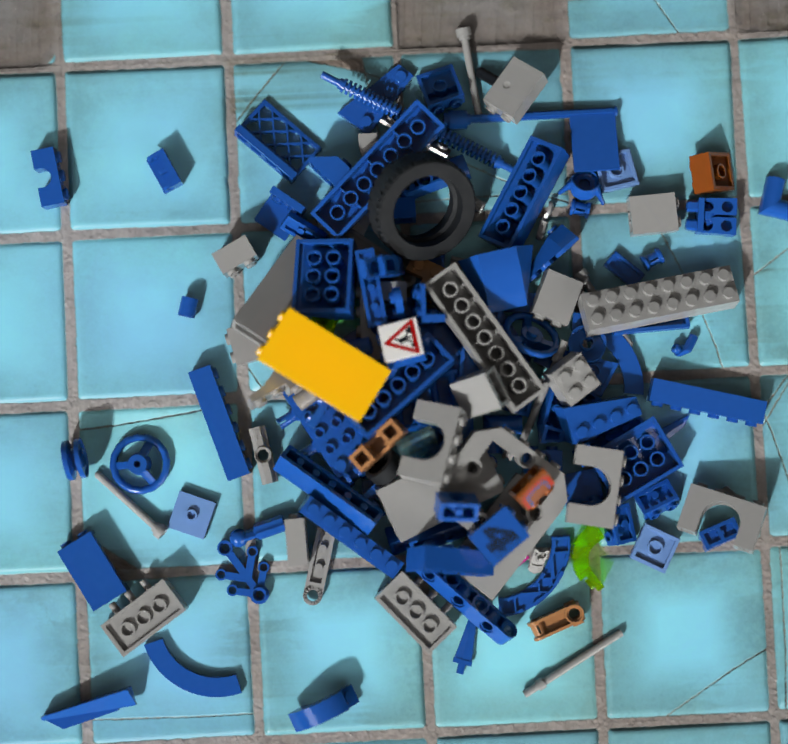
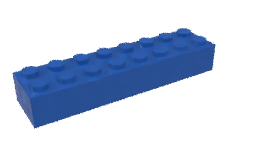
(349, 198)

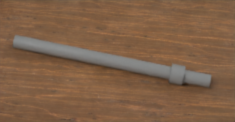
(540, 399)
(541, 683)

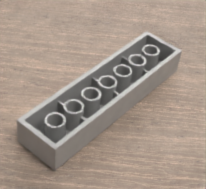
(658, 301)
(482, 335)

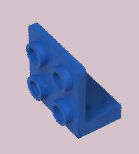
(276, 210)
(419, 311)
(583, 487)

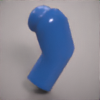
(685, 348)

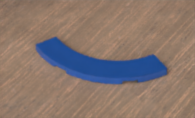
(624, 355)
(544, 583)
(188, 679)

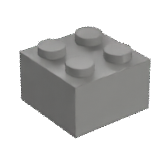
(236, 257)
(571, 379)

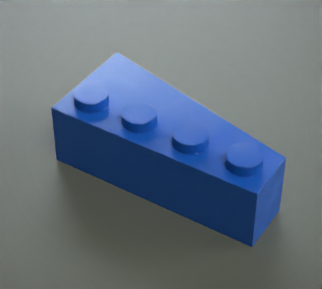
(595, 417)
(448, 560)

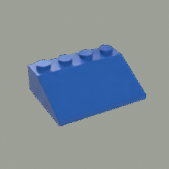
(325, 278)
(647, 458)

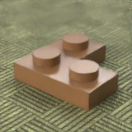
(424, 270)

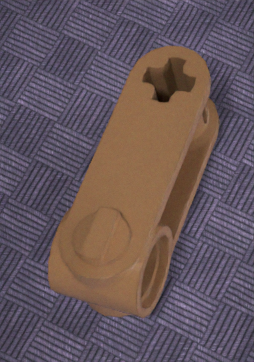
(556, 620)

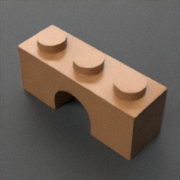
(379, 445)

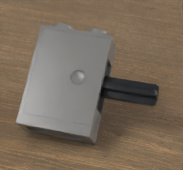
(512, 90)

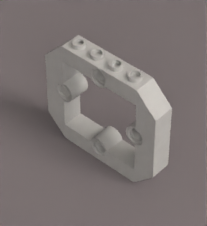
(549, 505)

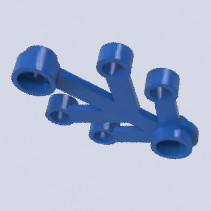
(244, 574)

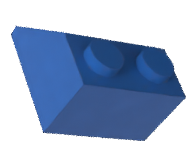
(330, 168)

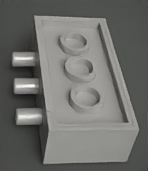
(416, 610)
(143, 615)

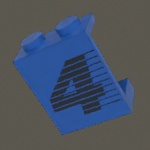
(499, 535)

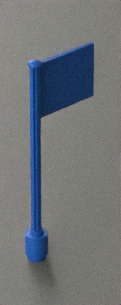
(591, 133)

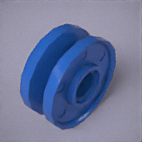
(74, 459)

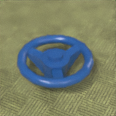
(531, 338)
(140, 463)

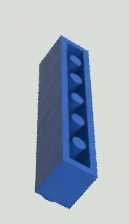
(706, 401)
(219, 422)
(328, 490)
(350, 536)

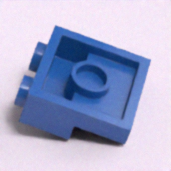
(441, 89)

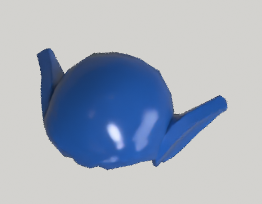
(584, 186)

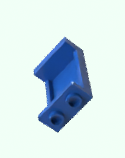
(92, 570)

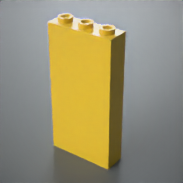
(322, 364)

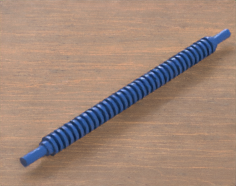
(498, 162)

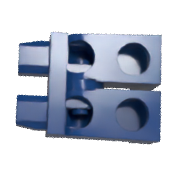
(712, 216)

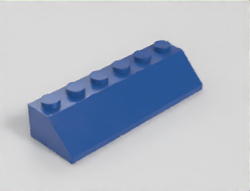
(524, 194)
(404, 387)

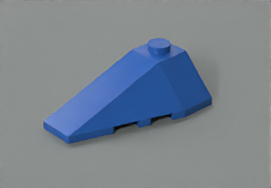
(554, 246)

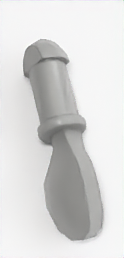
(543, 223)

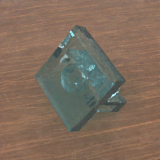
(418, 444)

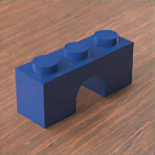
(55, 193)

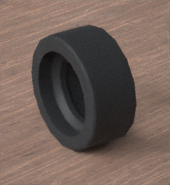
(384, 469)

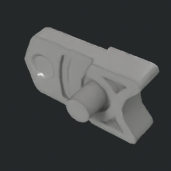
(537, 560)

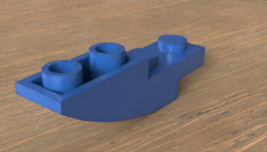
(382, 267)

